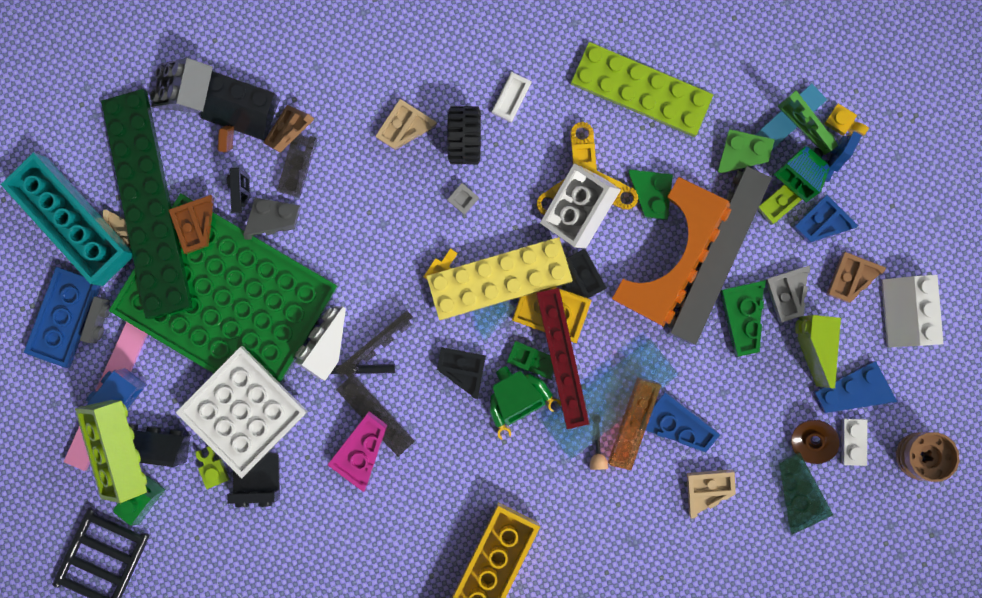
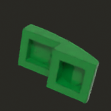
(531, 360)

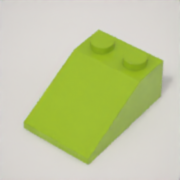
(820, 345)

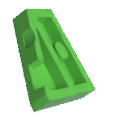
(744, 150)

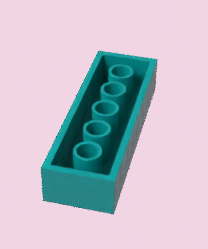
(67, 219)

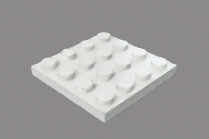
(241, 412)

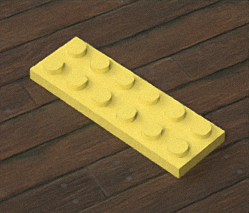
(499, 278)

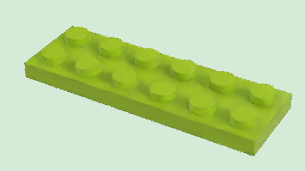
(642, 89)

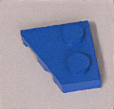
(842, 152)
(824, 221)

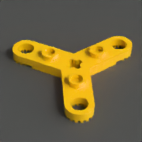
(584, 155)

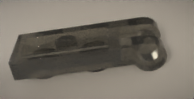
(297, 166)

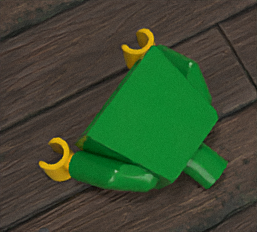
(517, 397)

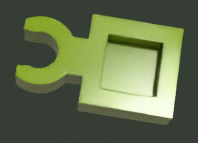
(213, 471)

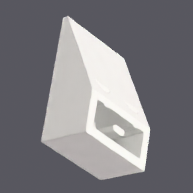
(324, 346)

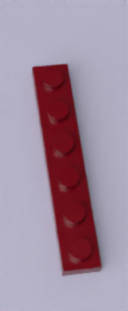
(562, 358)

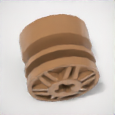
(939, 453)

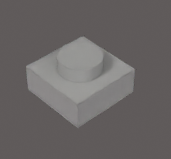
(463, 199)

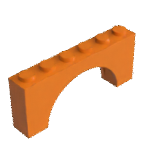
(703, 215)

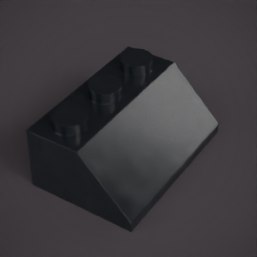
(239, 105)
(161, 447)

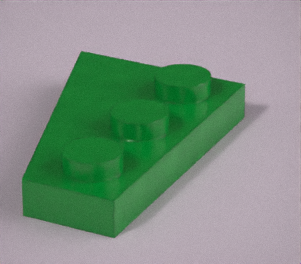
(743, 315)

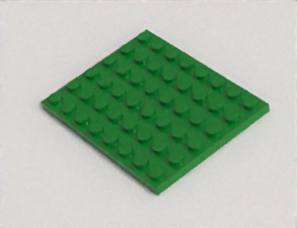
(239, 298)

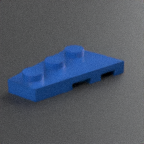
(856, 390)
(678, 423)

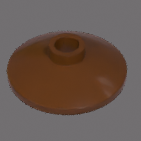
(812, 451)

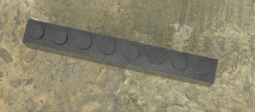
(712, 273)

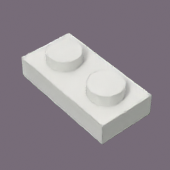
(854, 442)

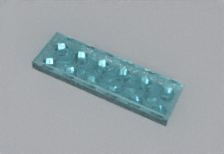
(609, 397)

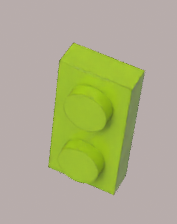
(778, 204)

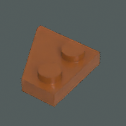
(193, 223)

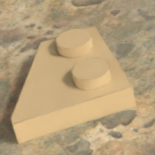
(708, 489)

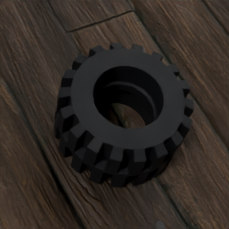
(464, 135)

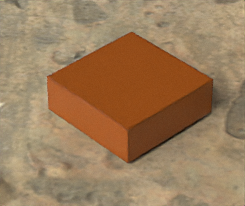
(225, 138)

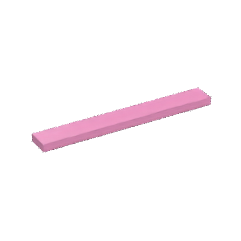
(123, 356)

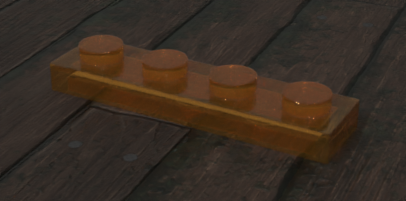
(634, 423)

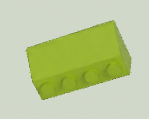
(111, 450)

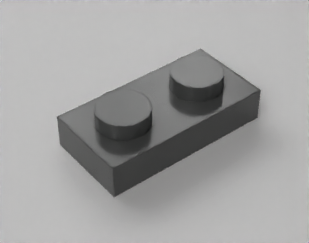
(93, 327)

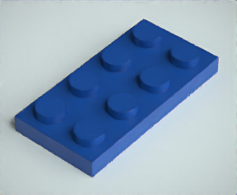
(61, 318)

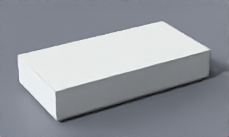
(511, 97)

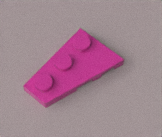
(359, 451)

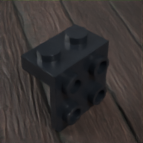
(259, 485)

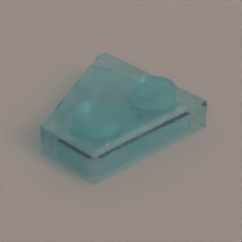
(492, 317)

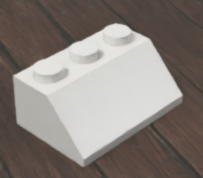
(580, 206)
(912, 311)

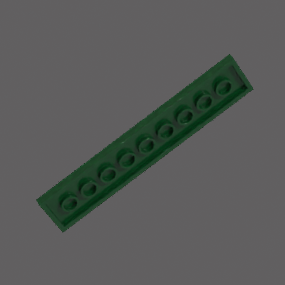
(146, 204)

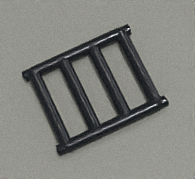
(80, 538)

